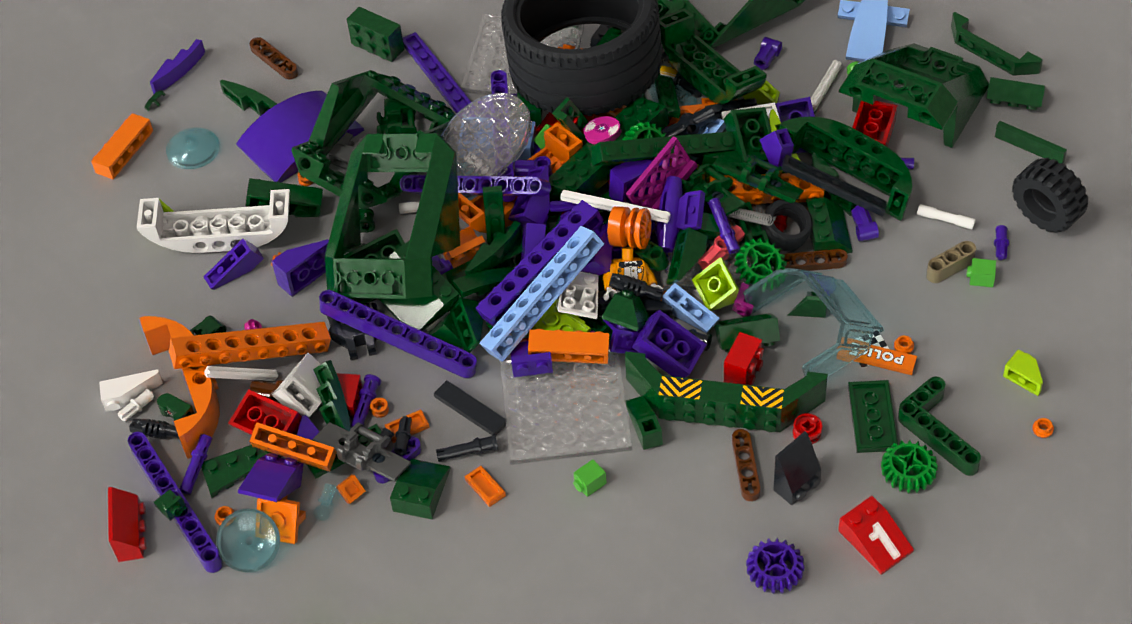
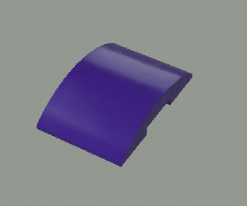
(279, 129)

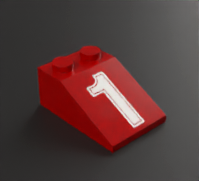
(875, 535)

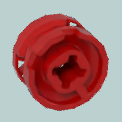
(809, 423)

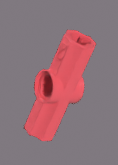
(719, 249)

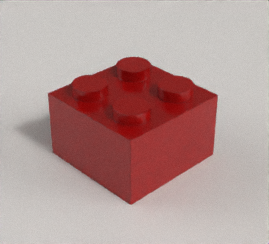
(743, 360)

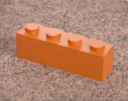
(122, 146)
(570, 345)
(293, 446)

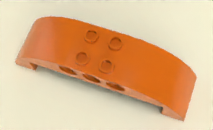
(559, 148)
(202, 389)

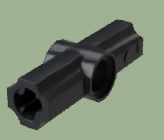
(691, 123)

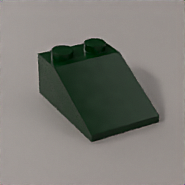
(748, 128)
(419, 489)

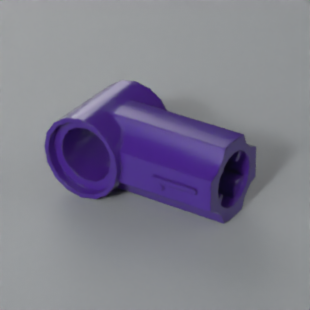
(768, 50)
(522, 167)
(865, 227)

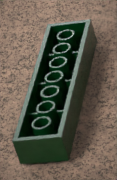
(580, 174)

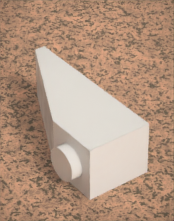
(119, 391)

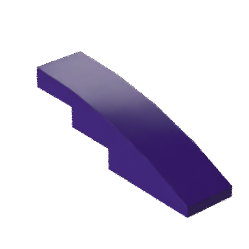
(175, 69)

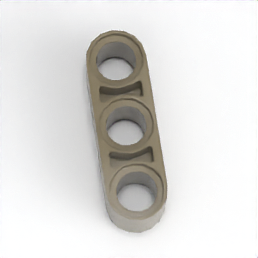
(950, 261)

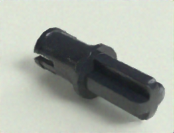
(403, 435)

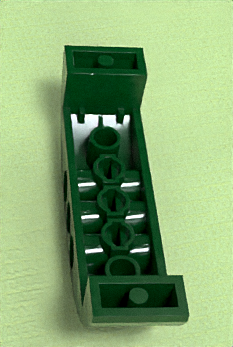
(702, 64)
(855, 155)

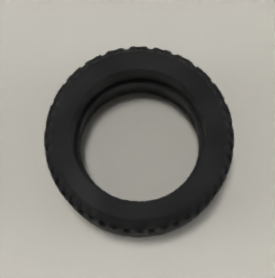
(798, 214)

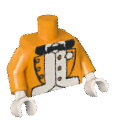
(631, 267)

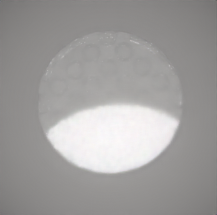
(489, 134)

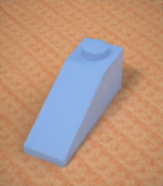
(689, 309)

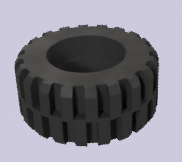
(1050, 195)

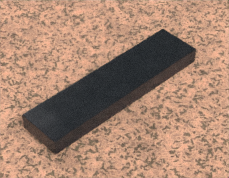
(470, 408)

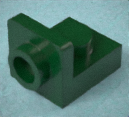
(170, 505)

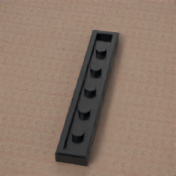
(834, 185)

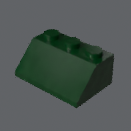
(1015, 93)
(829, 225)
(759, 326)

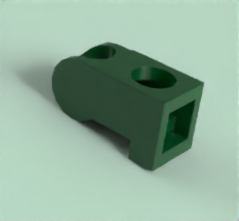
(173, 407)

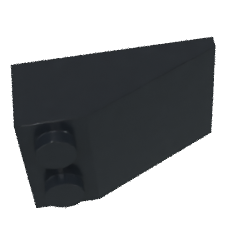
(796, 470)

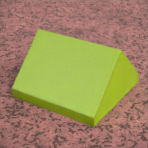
(716, 285)

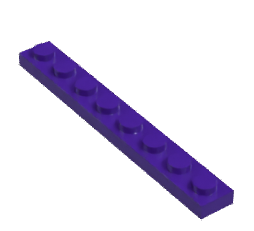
(435, 72)

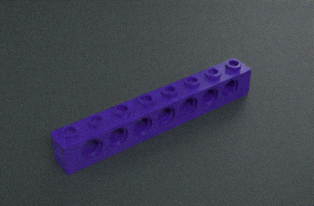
(516, 282)

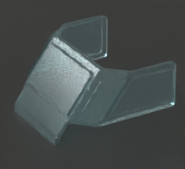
(854, 318)

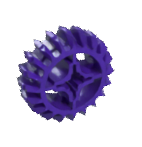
(774, 558)

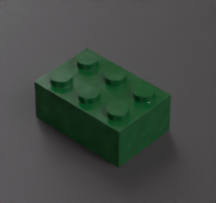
(375, 34)

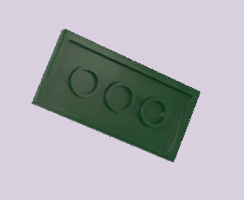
(872, 415)

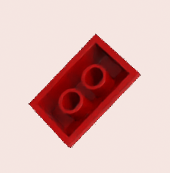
(264, 411)
(126, 524)

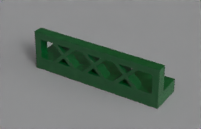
(566, 120)

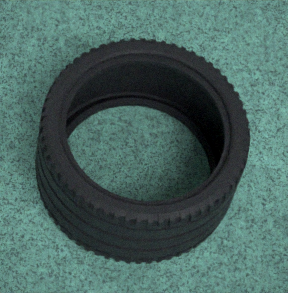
(591, 77)

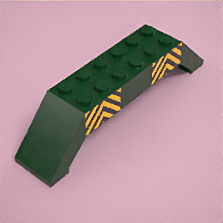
(724, 402)

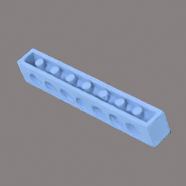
(541, 293)

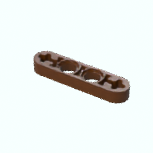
(270, 60)
(812, 265)
(748, 464)

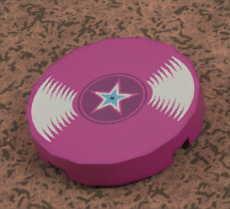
(602, 130)

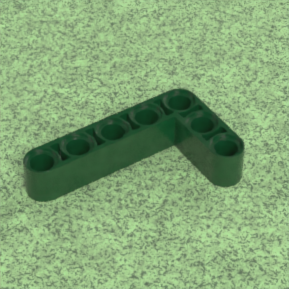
(928, 428)

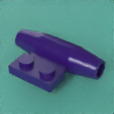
(684, 212)

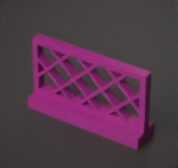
(680, 168)

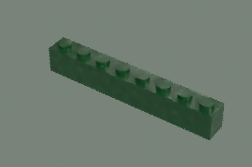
(648, 148)

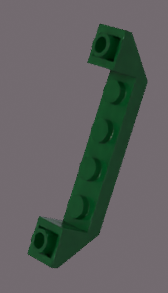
(1026, 65)

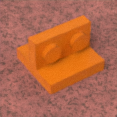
(468, 247)
(285, 515)

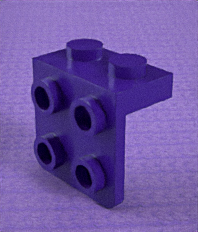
(529, 364)

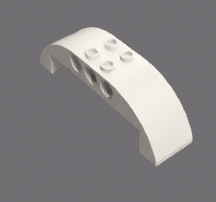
(213, 228)

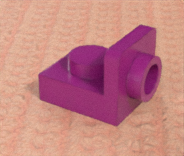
(740, 305)

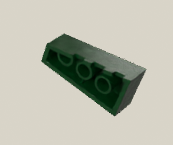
(303, 202)

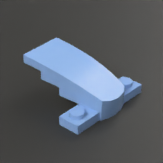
(870, 26)

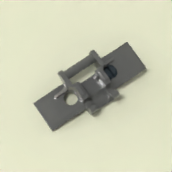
(368, 458)

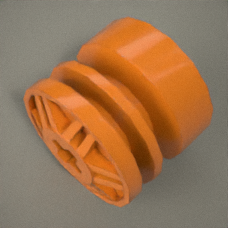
(629, 227)

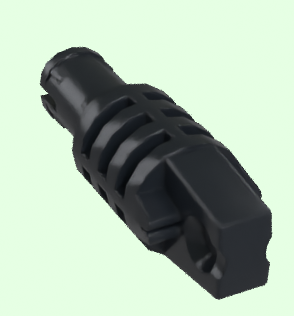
(638, 287)
(153, 428)

